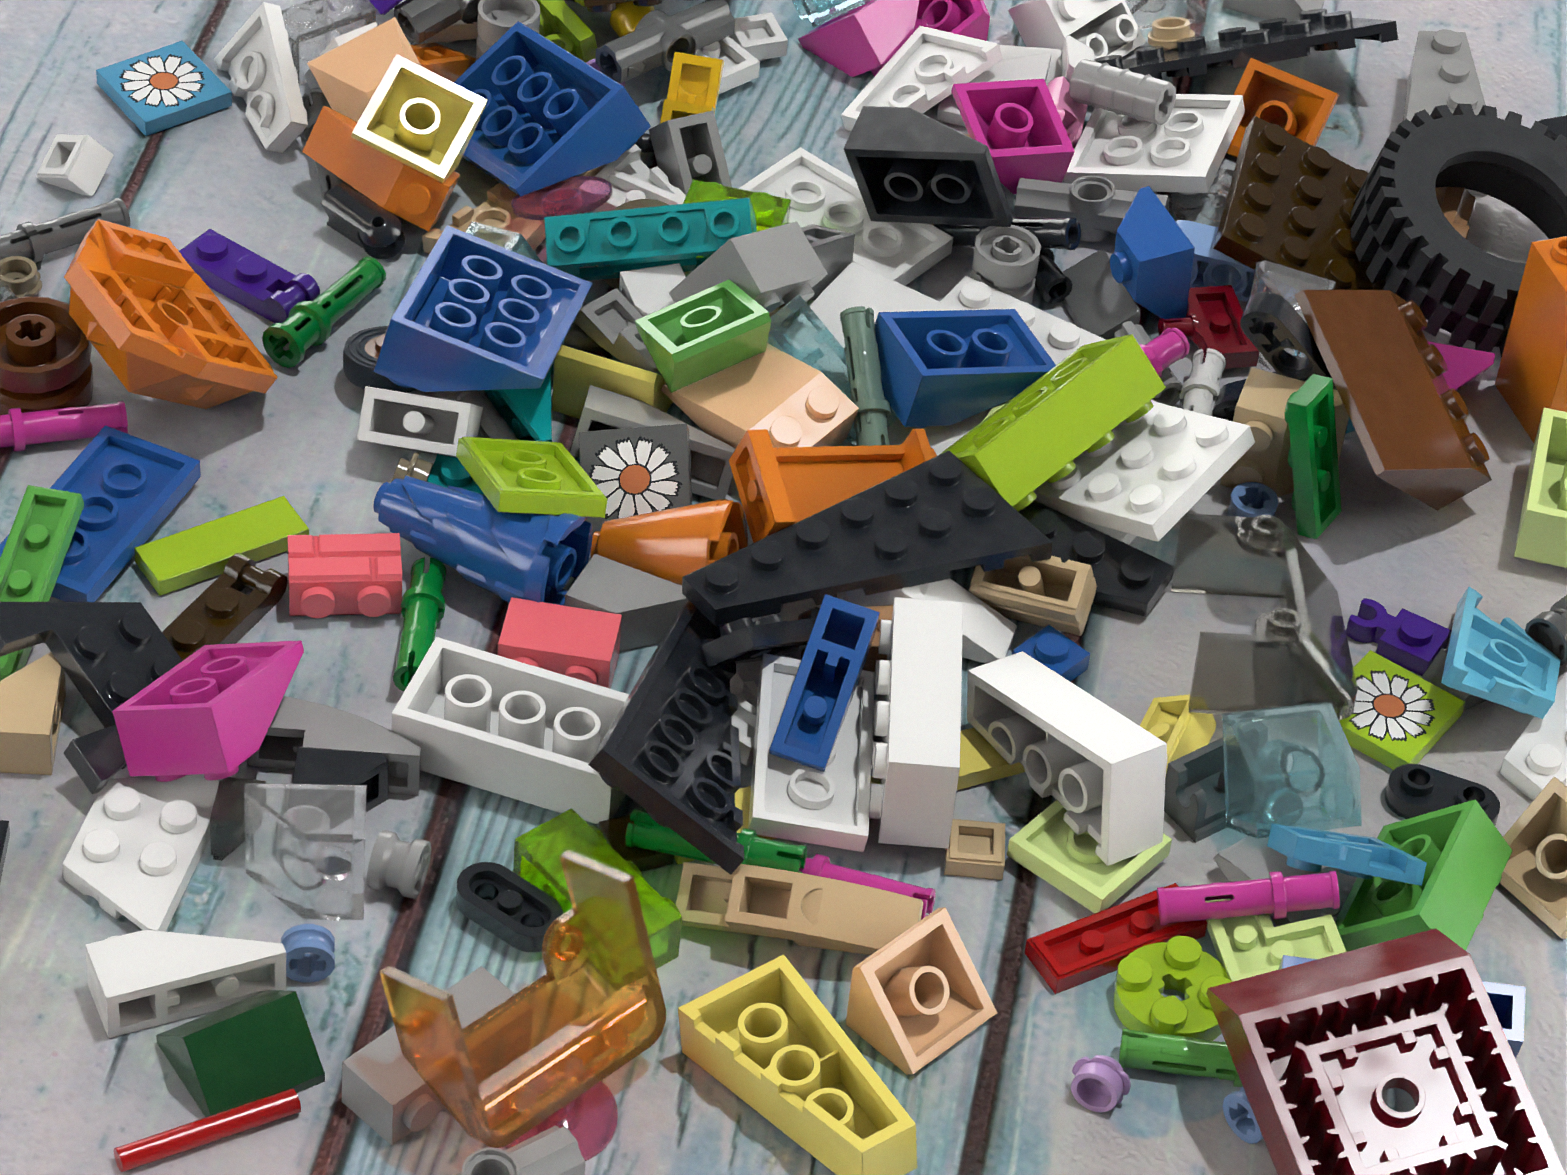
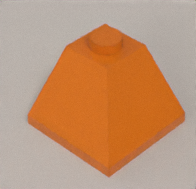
(1284, 101)

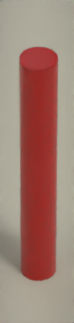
(207, 1130)

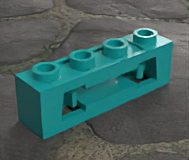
(644, 237)

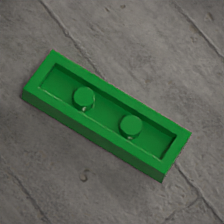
(1313, 456)

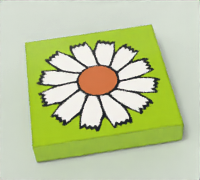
(1397, 713)

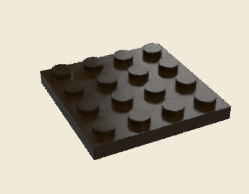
(1293, 208)

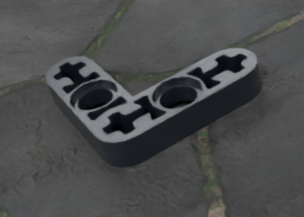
(1272, 327)

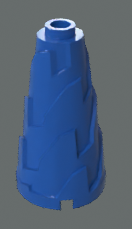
(495, 550)

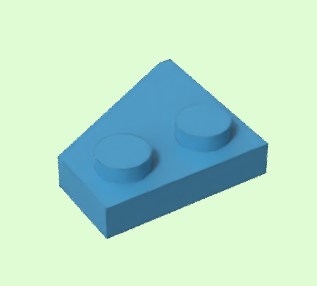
(1349, 853)

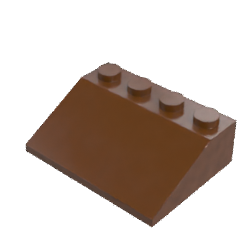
(1396, 392)

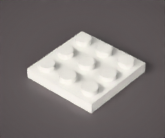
(1167, 157)
(1149, 471)

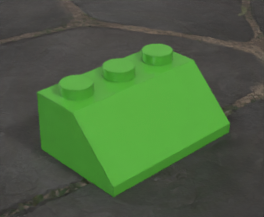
(1461, 873)

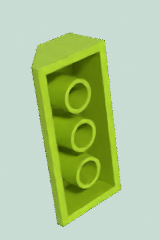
(1060, 418)

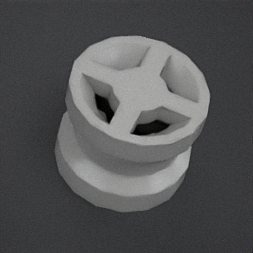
(399, 864)

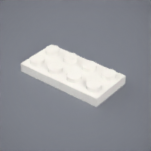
(833, 200)
(802, 801)

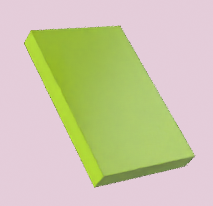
(530, 477)

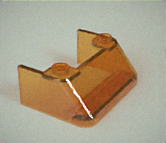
(556, 1034)

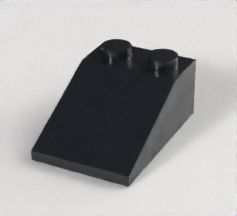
(923, 171)

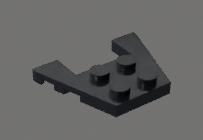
(106, 653)

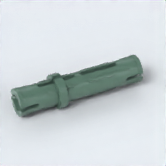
(865, 376)

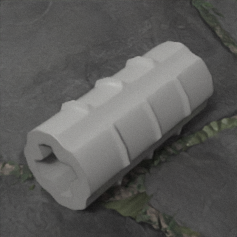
(1122, 91)

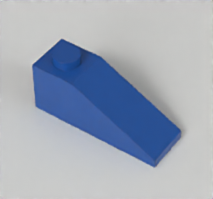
(825, 683)

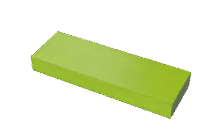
(206, 548)

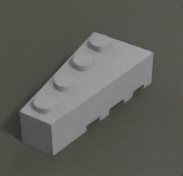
(1442, 75)

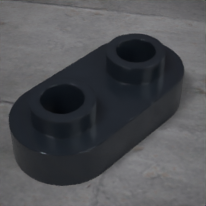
(1421, 790)
(517, 908)

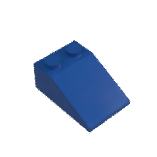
(955, 362)

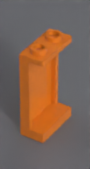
(1535, 349)
(796, 482)

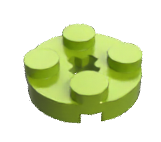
(1165, 966)

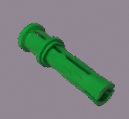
(312, 321)

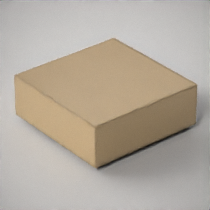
(976, 849)

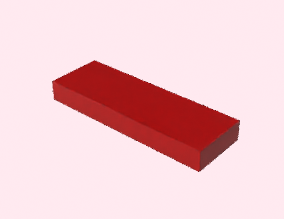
(1100, 941)

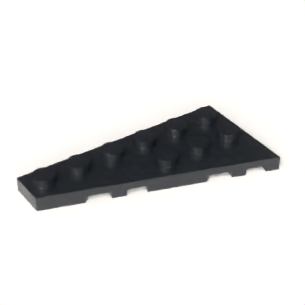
(1271, 43)
(877, 540)
(678, 742)

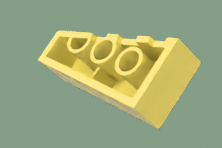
(799, 1070)

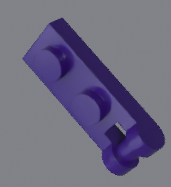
(248, 276)

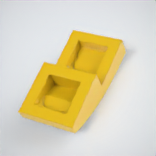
(692, 86)

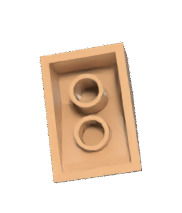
(772, 394)

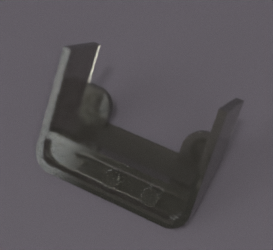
(1295, 650)

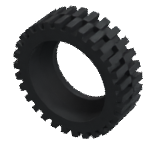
(1418, 247)

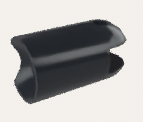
(363, 222)

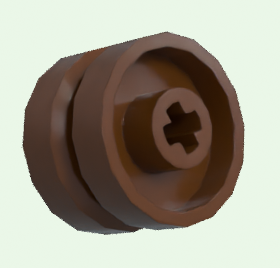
(42, 356)

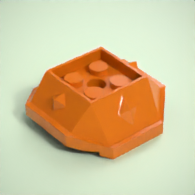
(160, 321)

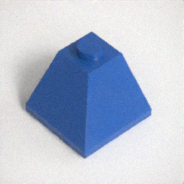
(1153, 257)

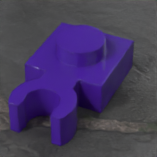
(1402, 639)

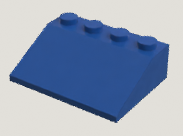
(545, 113)
(479, 319)

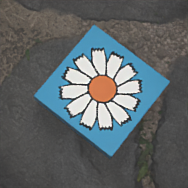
(164, 88)

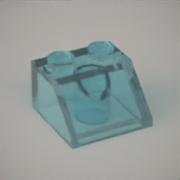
(1289, 770)

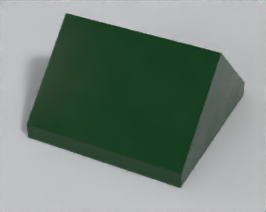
(244, 1052)

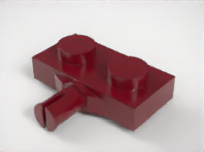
(1214, 323)

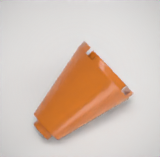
(674, 539)

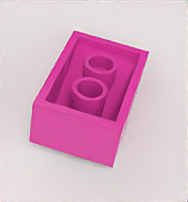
(206, 710)

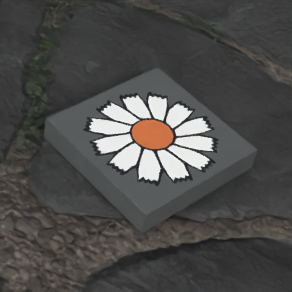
(638, 469)

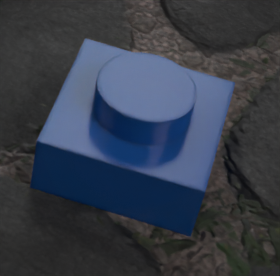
(1056, 653)

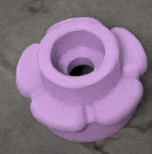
(1099, 1083)

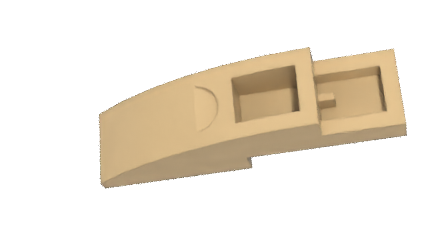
(794, 907)

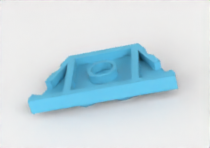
(1499, 661)

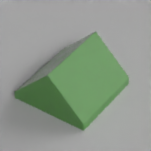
(704, 334)

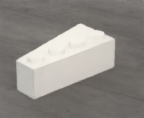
(1075, 750)

